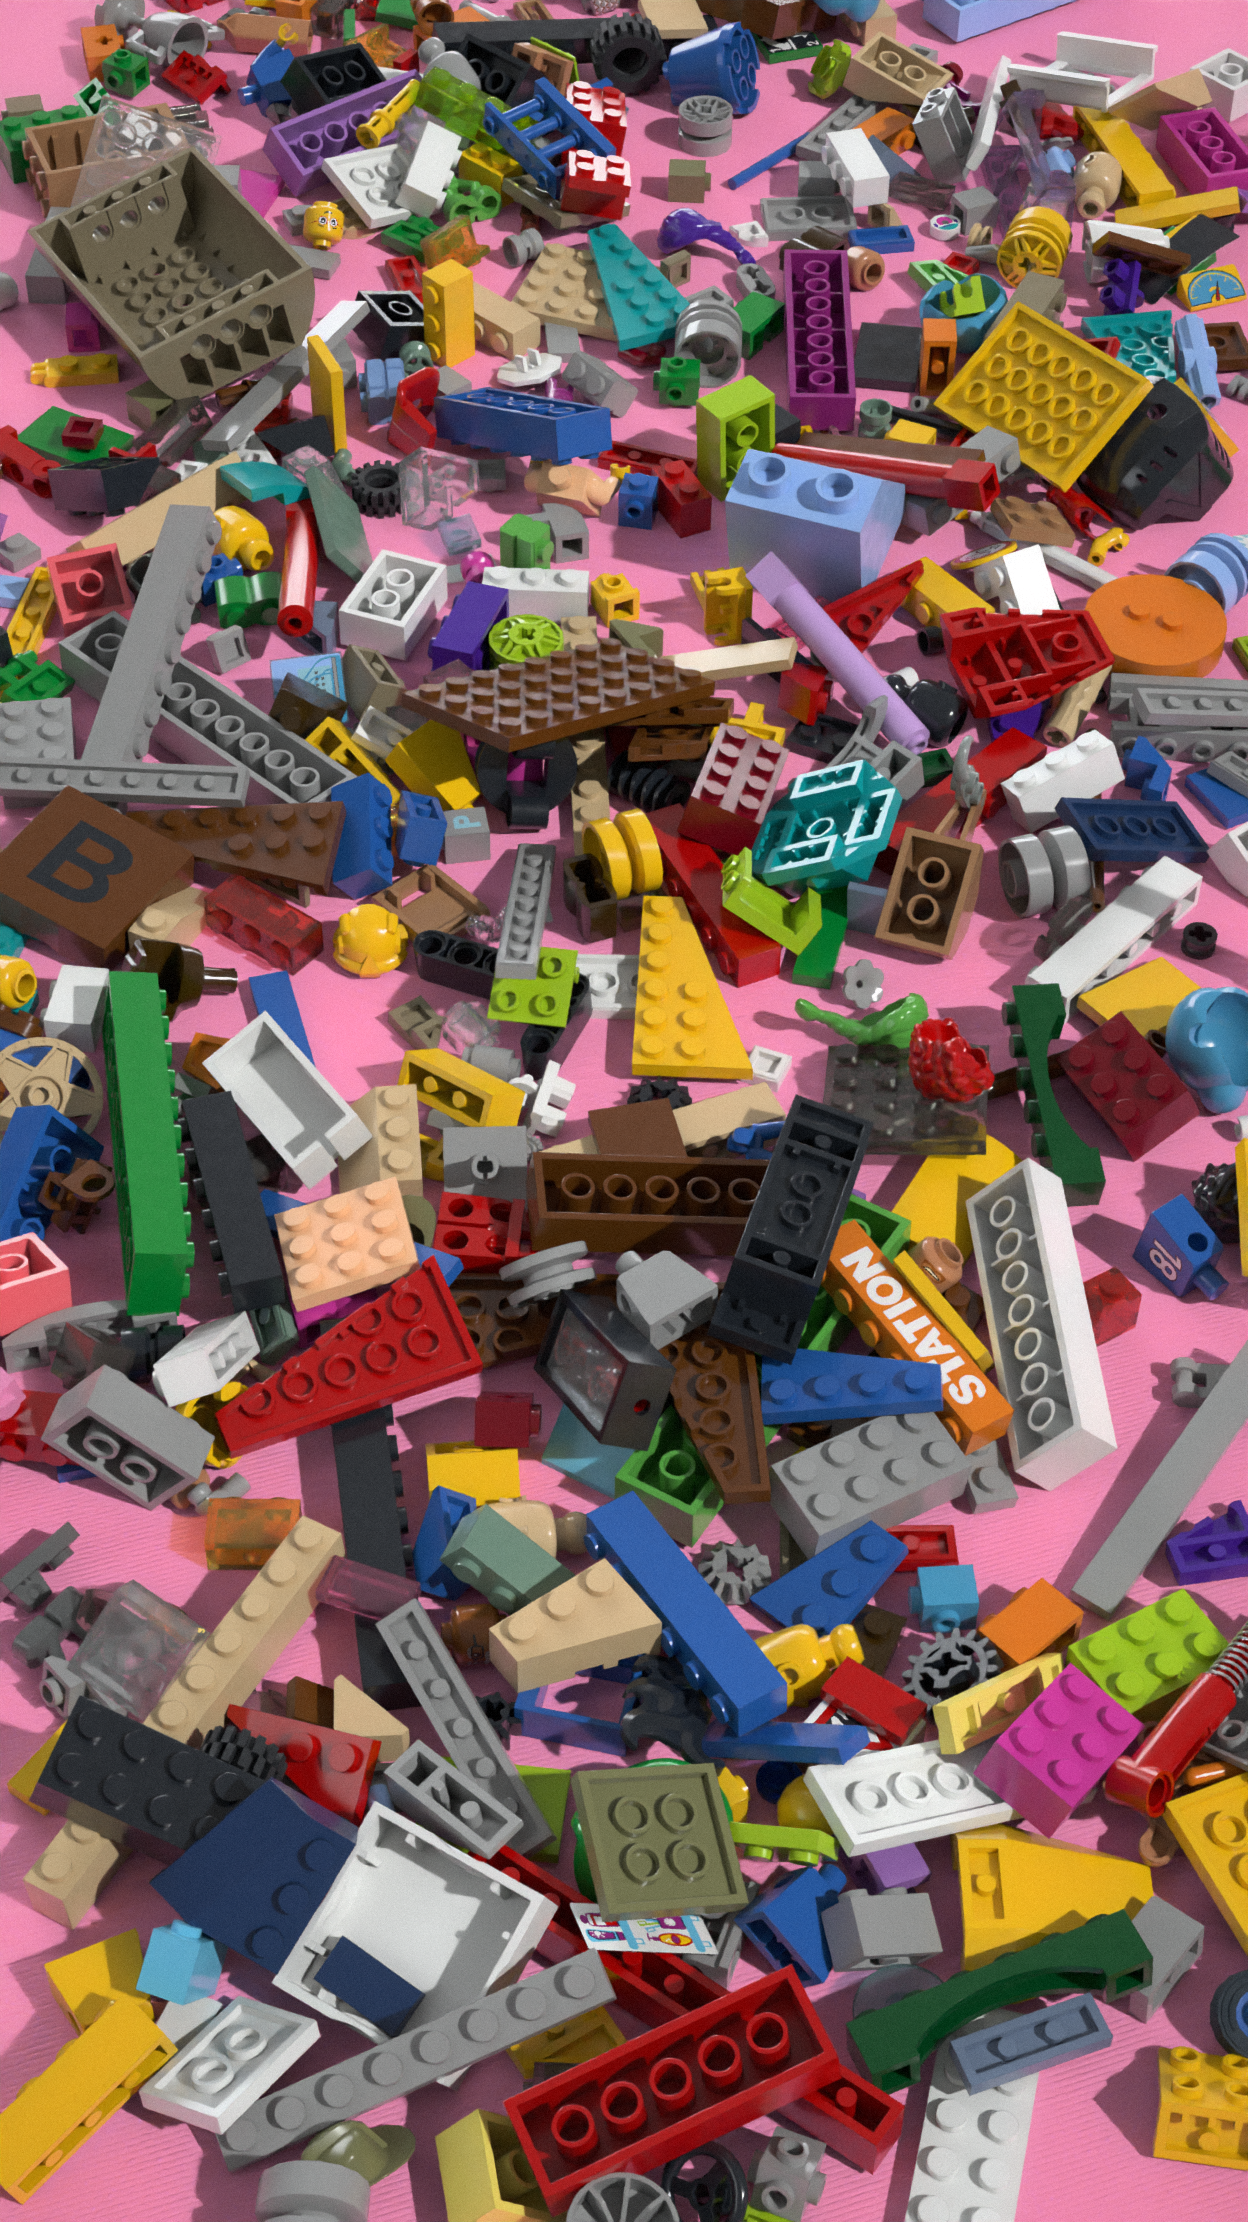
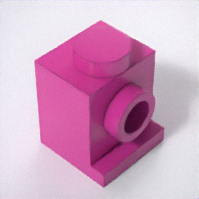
(81, 329)

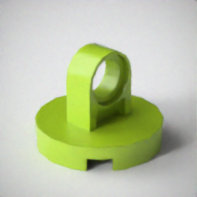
(830, 69)

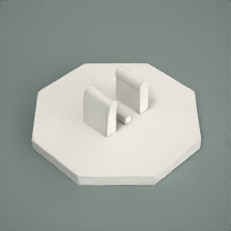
(529, 369)

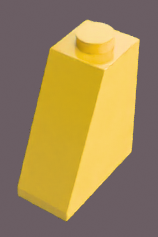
(436, 765)

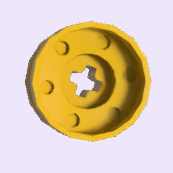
(1035, 243)

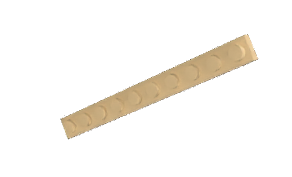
(590, 788)

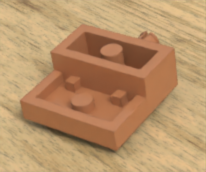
(552, 65)

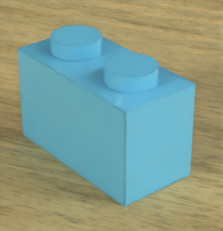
(181, 1963)

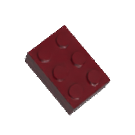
(1128, 1086)

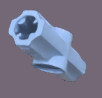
(1197, 360)

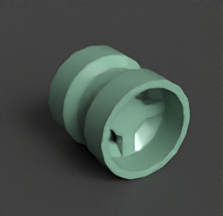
(876, 423)

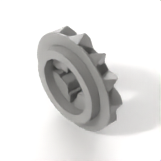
(727, 1585)

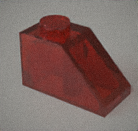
(1111, 1304)

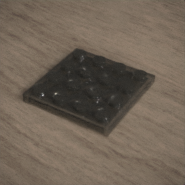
(880, 1088)

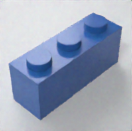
(365, 846)

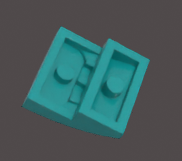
(264, 480)

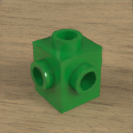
(126, 72)
(678, 381)

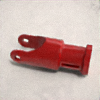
(1076, 508)

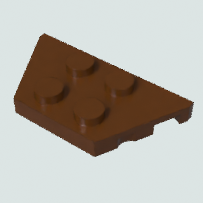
(671, 742)

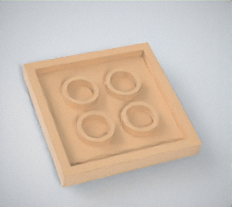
(346, 1244)

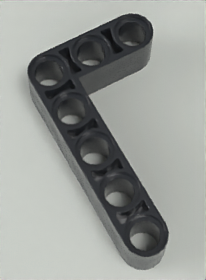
(471, 970)

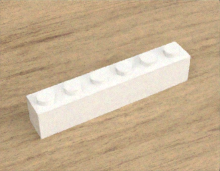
(1120, 932)

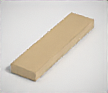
(740, 659)

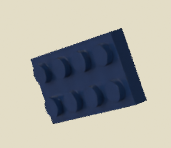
(1133, 830)

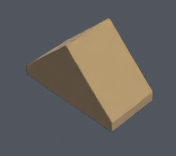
(363, 1717)

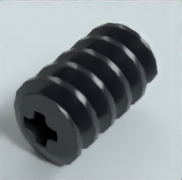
(645, 784)

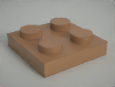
(1032, 521)

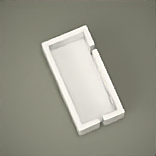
(287, 1099)

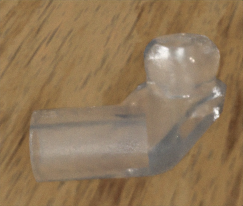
(486, 927)

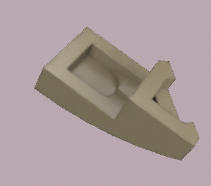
(417, 1023)

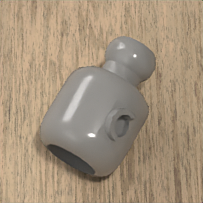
(433, 53)

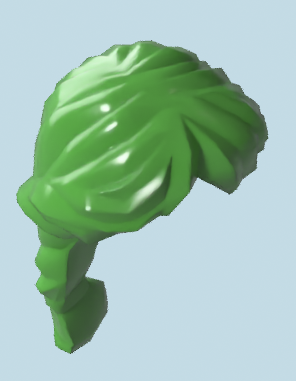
(887, 1026)

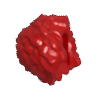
(946, 1064)

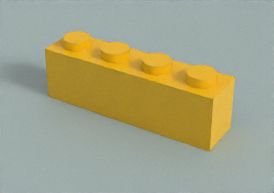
(78, 2094)

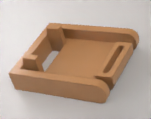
(441, 909)

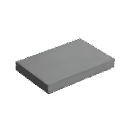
(790, 216)

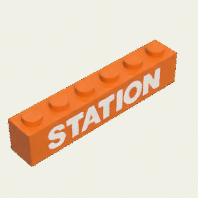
(904, 1328)

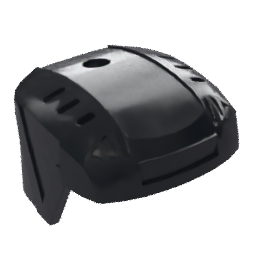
(1193, 467)

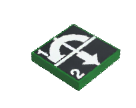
(788, 48)

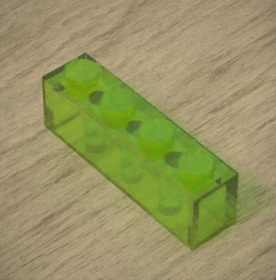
(462, 107)

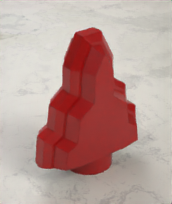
(1058, 123)

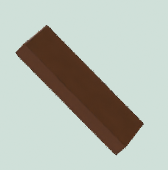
(1149, 255)

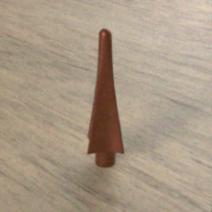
(529, 219)

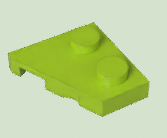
(784, 1844)

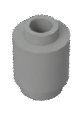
(493, 1060)

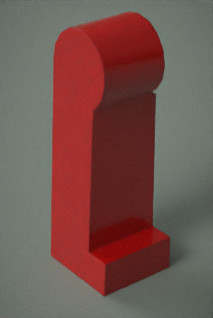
(24, 464)

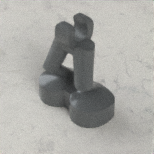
(45, 1633)

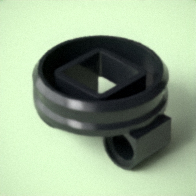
(527, 802)

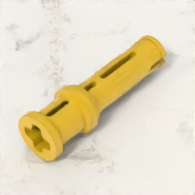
(383, 120)

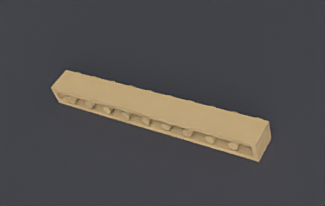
(221, 1673)

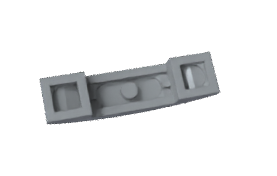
(31, 1343)

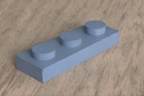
(1030, 2043)

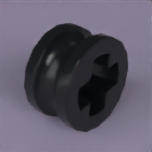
(1199, 931)

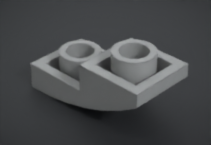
(62, 1688)

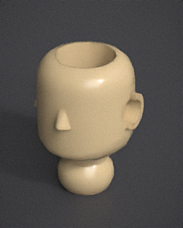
(1097, 183)
(538, 1523)

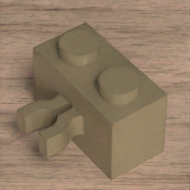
(370, 681)

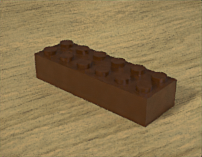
(641, 1202)

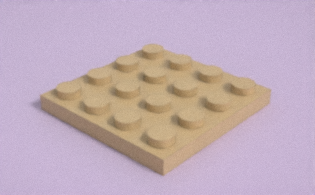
(566, 292)

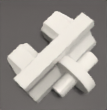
(548, 1089)

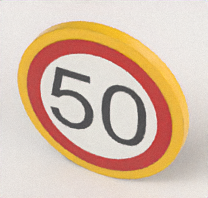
(983, 555)

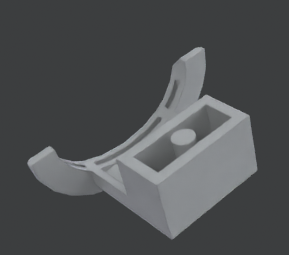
(894, 762)

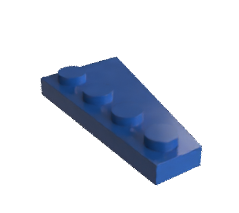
(846, 1386)

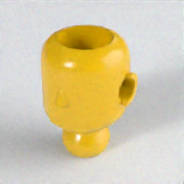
(243, 539)
(808, 1660)

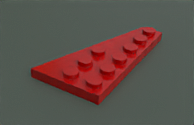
(371, 1359)

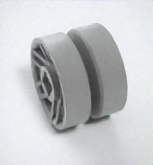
(705, 126)

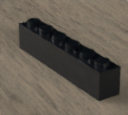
(232, 1201)

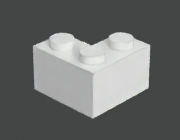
(1018, 580)

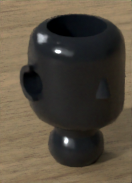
(935, 706)

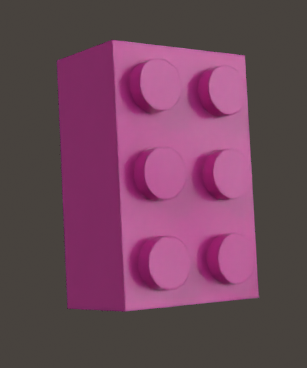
(1058, 1750)

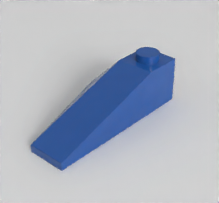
(34, 1144)

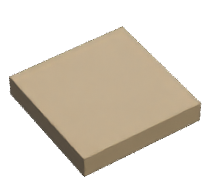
(674, 18)

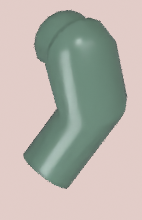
(342, 465)

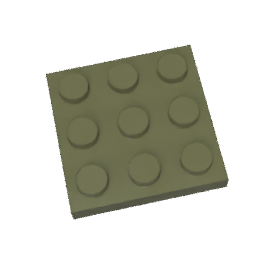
(658, 1842)

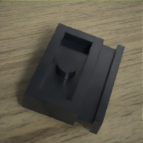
(822, 740)

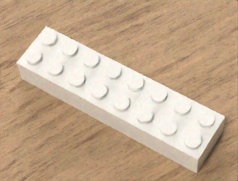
(1040, 1326)

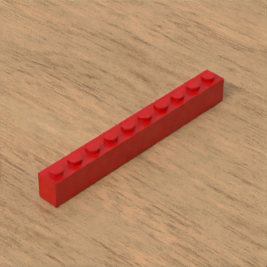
(661, 1987)

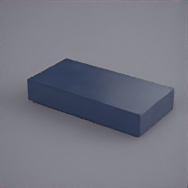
(369, 1986)

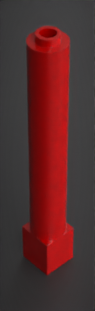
(964, 484)
(299, 569)

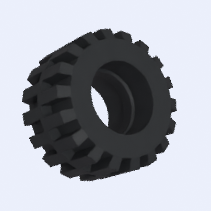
(622, 34)

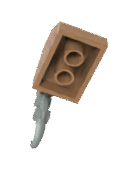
(938, 874)

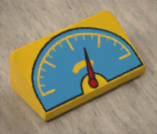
(1210, 288)

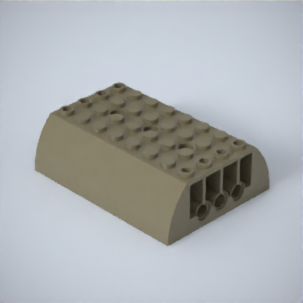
(212, 250)

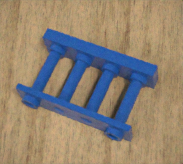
(560, 116)

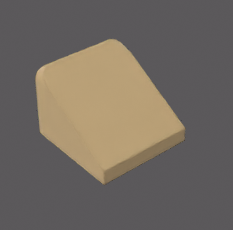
(883, 216)

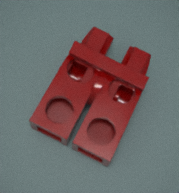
(482, 1231)

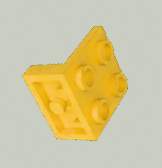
(1202, 2108)

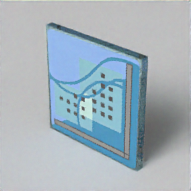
(321, 670)

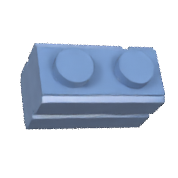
(379, 388)

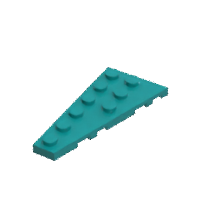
(634, 290)

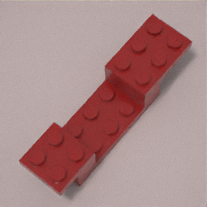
(593, 182)

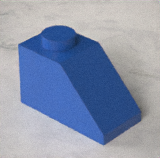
(419, 829)
(438, 1526)

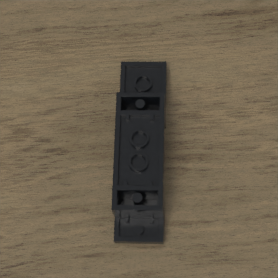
(791, 1230)

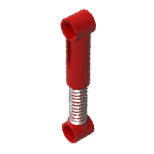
(1149, 1775)

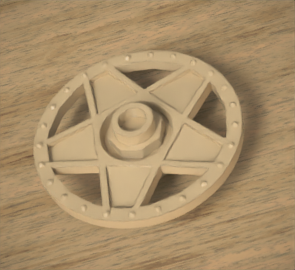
(48, 1082)

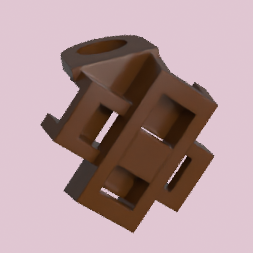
(79, 1194)

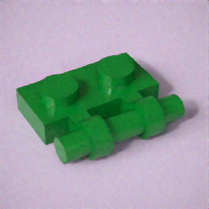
(406, 236)
(38, 681)

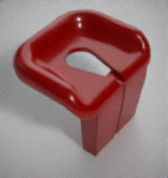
(409, 424)

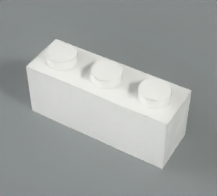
(856, 168)
(429, 170)
(542, 591)
(1072, 772)

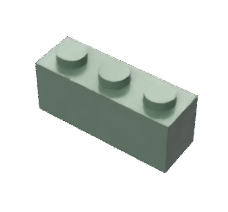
(501, 1561)

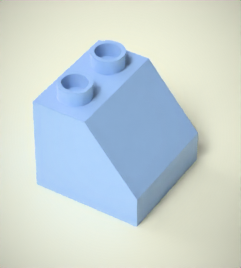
(815, 518)

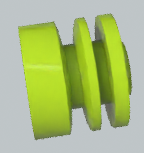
(522, 638)

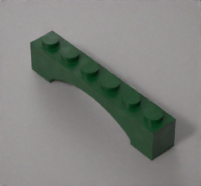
(1034, 1019)
(1097, 1958)

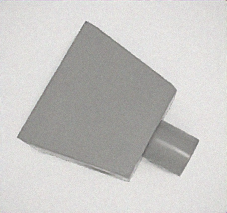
(663, 1296)

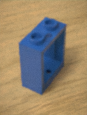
(573, 1728)

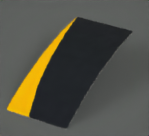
(1196, 237)

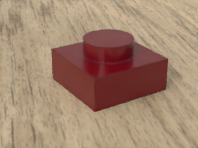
(82, 433)

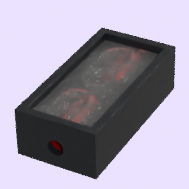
(604, 1370)

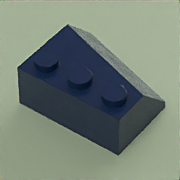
(260, 1873)

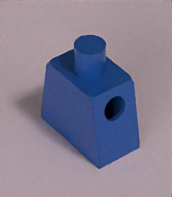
(788, 1921)

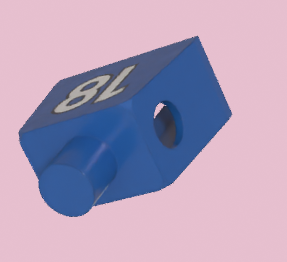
(1181, 1250)

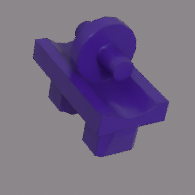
(1122, 291)

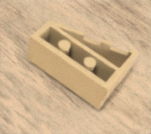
(574, 1628)

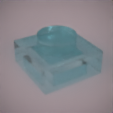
(459, 534)

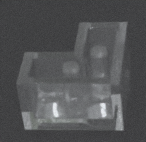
(434, 484)

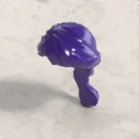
(688, 225)

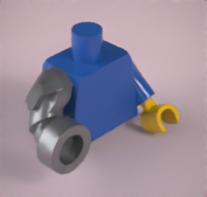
(265, 77)

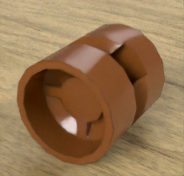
(431, 12)

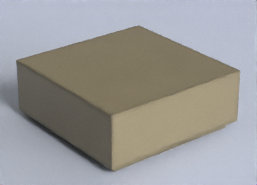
(677, 268)

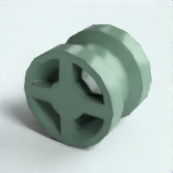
(418, 351)

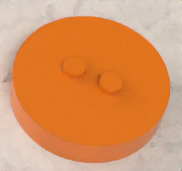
(1159, 626)

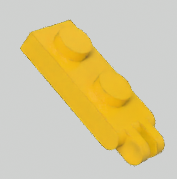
(76, 371)

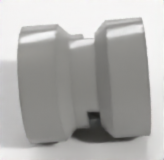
(522, 247)

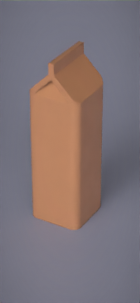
(255, 32)

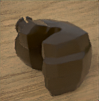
(179, 972)

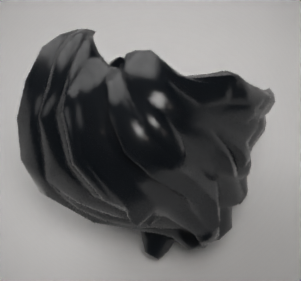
(1218, 1201)

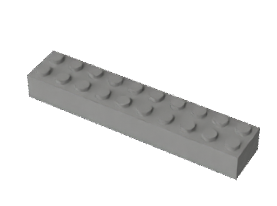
(211, 723)

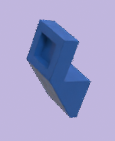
(1146, 771)

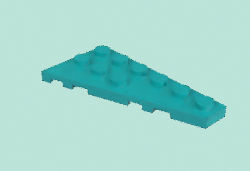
(1143, 338)

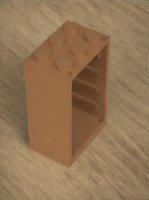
(57, 157)

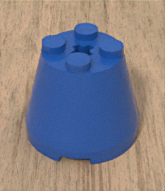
(716, 65)

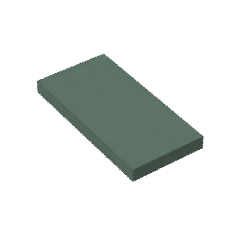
(339, 525)

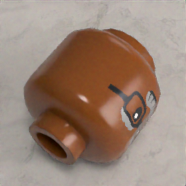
(469, 1633)

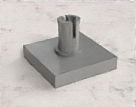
(486, 1161)

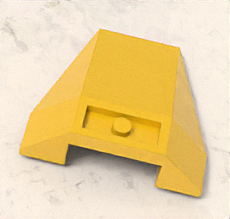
(1030, 1886)

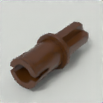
(232, 395)

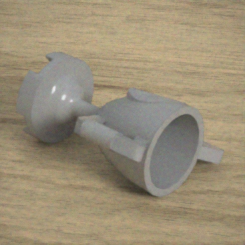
(162, 32)

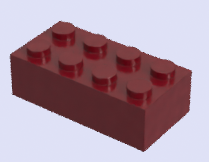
(733, 790)

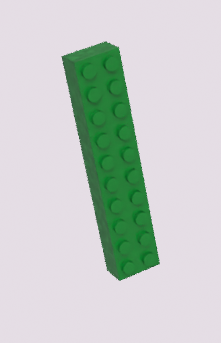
(146, 1145)

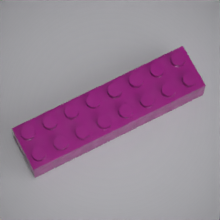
(819, 338)

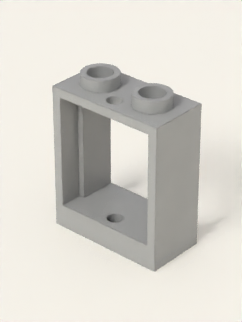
(944, 135)

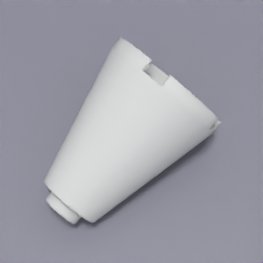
(1096, 229)

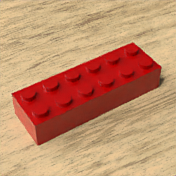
(674, 2087)

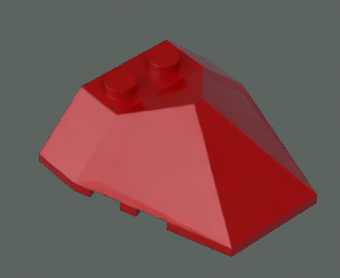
(1019, 658)

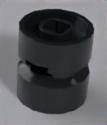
(149, 1348)

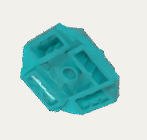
(826, 829)

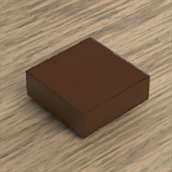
(310, 1702)

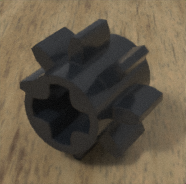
(501, 1717)

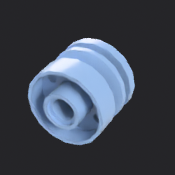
(1217, 566)

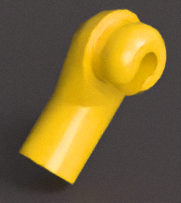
(1101, 544)

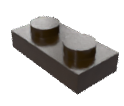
(878, 1636)

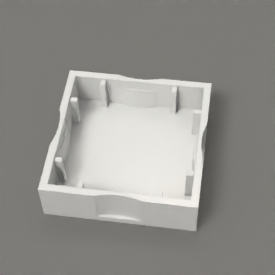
(424, 1914)

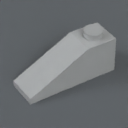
(449, 1802)

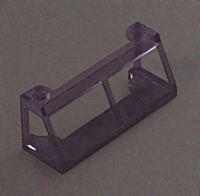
(1003, 161)

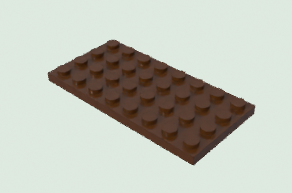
(557, 694)

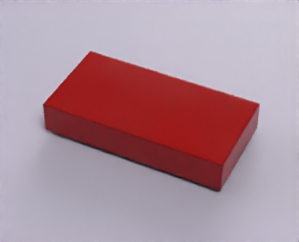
(873, 1701)

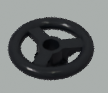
(717, 2192)

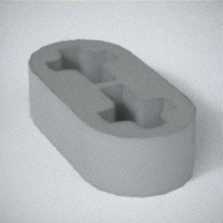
(754, 278)

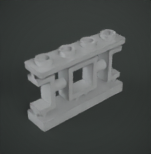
(1173, 741)

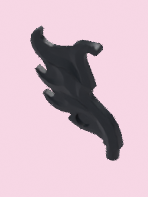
(668, 1710)

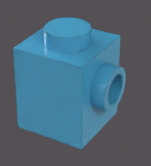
(944, 1598)

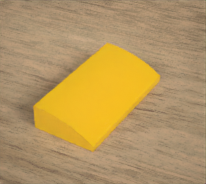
(942, 1186)

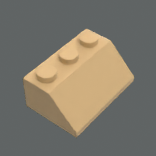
(395, 1146)

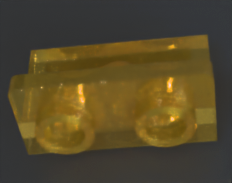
(378, 45)
(455, 242)

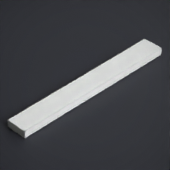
(988, 115)

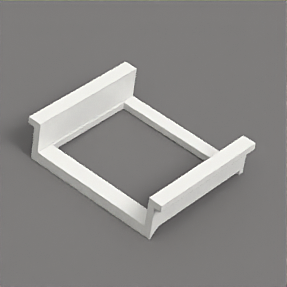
(1091, 55)

